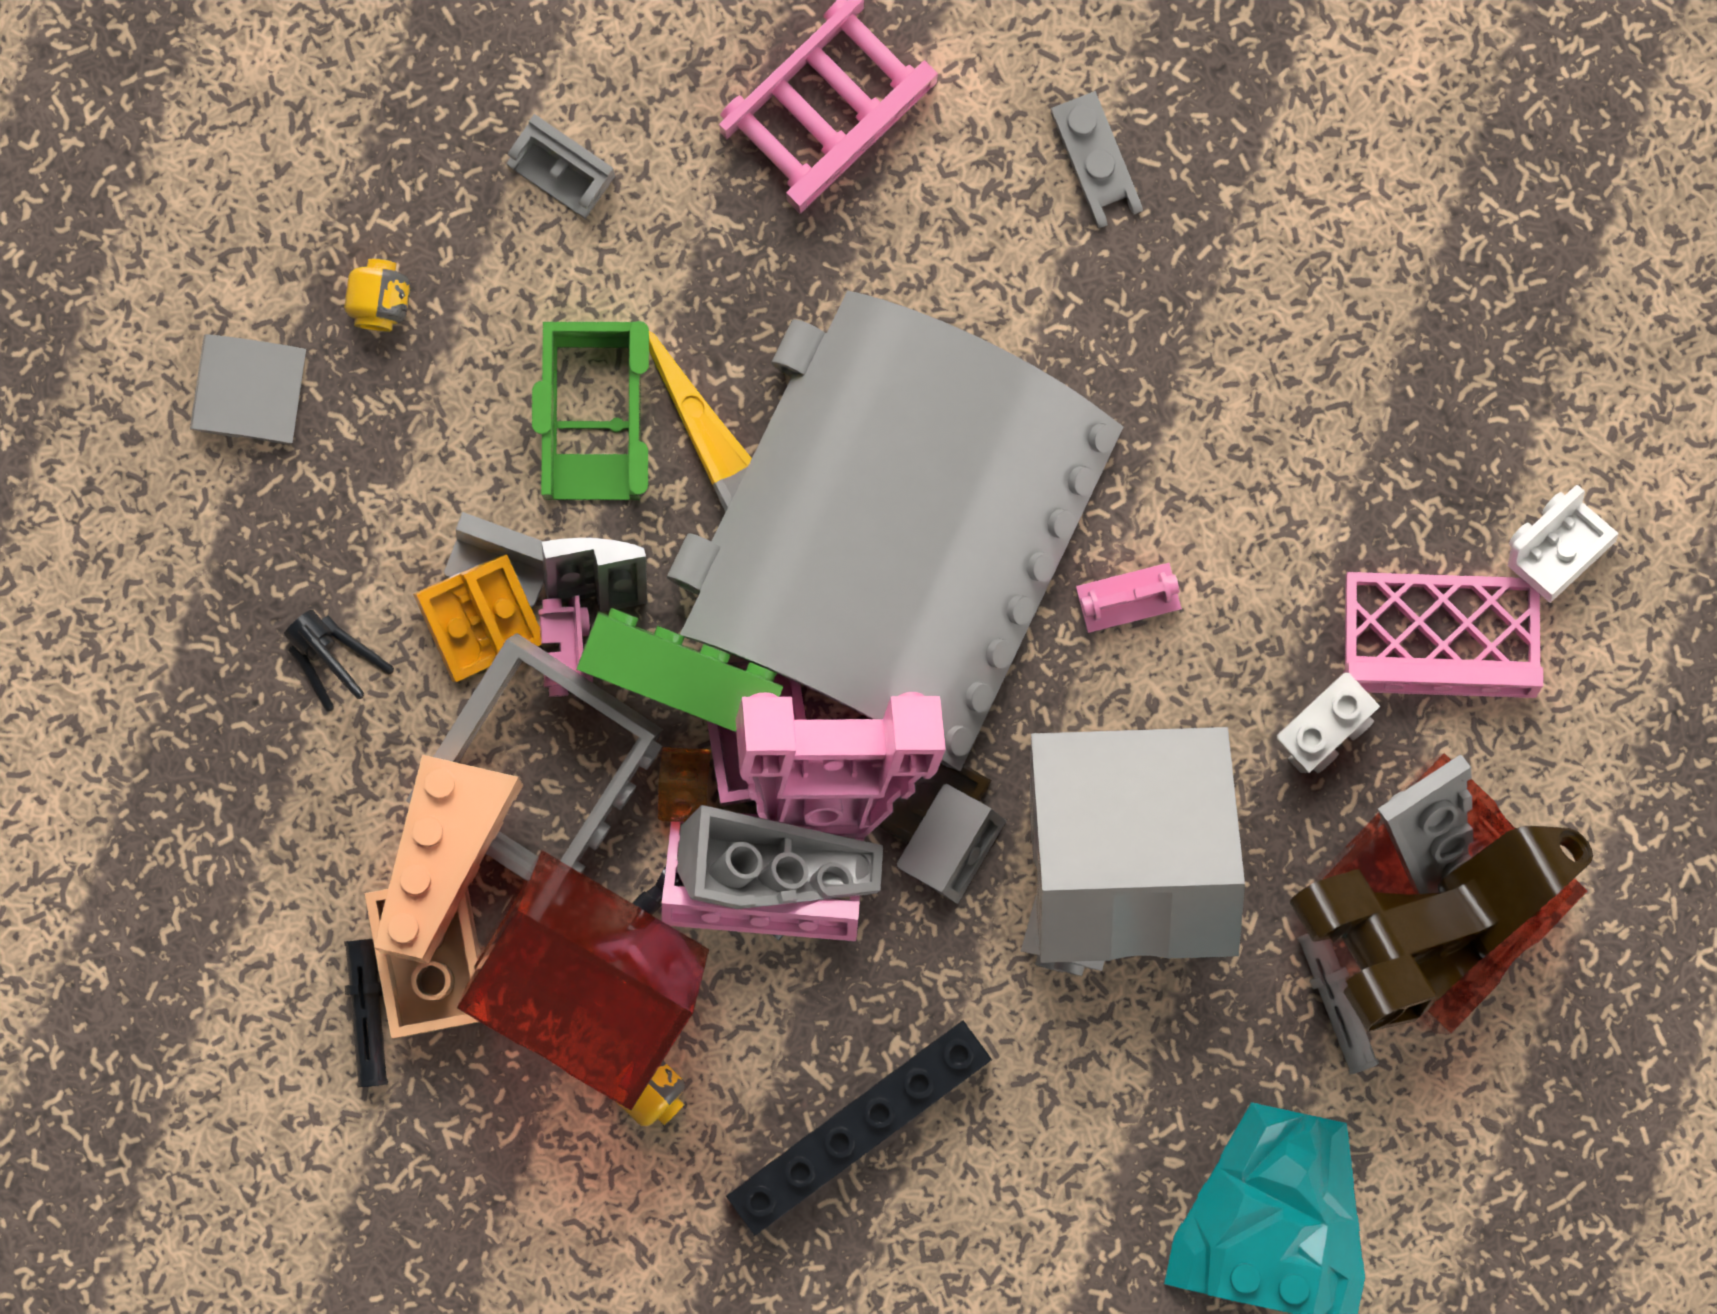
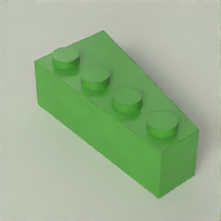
(669, 671)

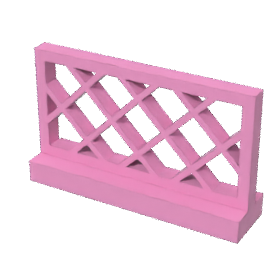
(1448, 675)
(812, 919)

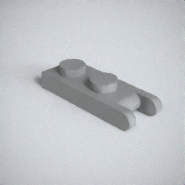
(1094, 155)

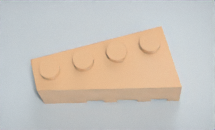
(443, 841)

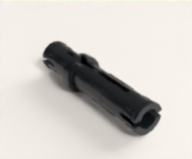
(370, 1064)

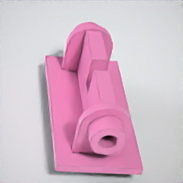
(1129, 597)
(564, 627)

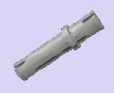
(1330, 981)

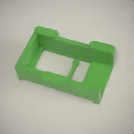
(591, 474)

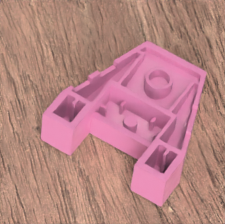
(836, 772)

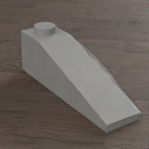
(765, 863)

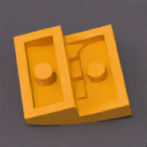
(476, 615)

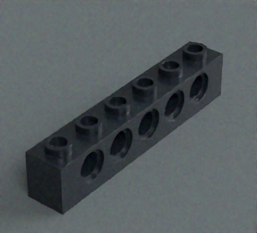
(858, 1127)

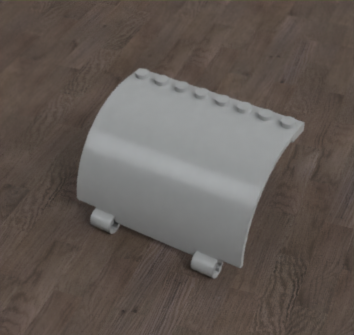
(897, 515)

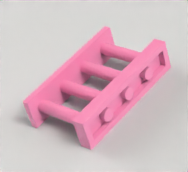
(839, 148)

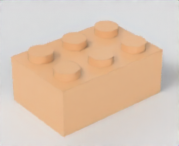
(423, 995)

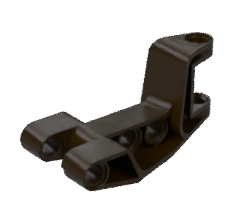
(1425, 943)

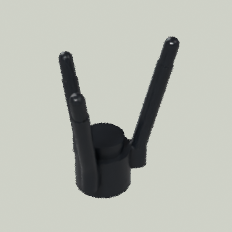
(312, 638)

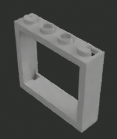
(619, 789)

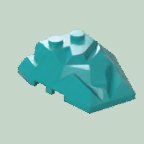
(1276, 1219)

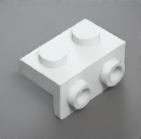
(1559, 544)
(1324, 724)

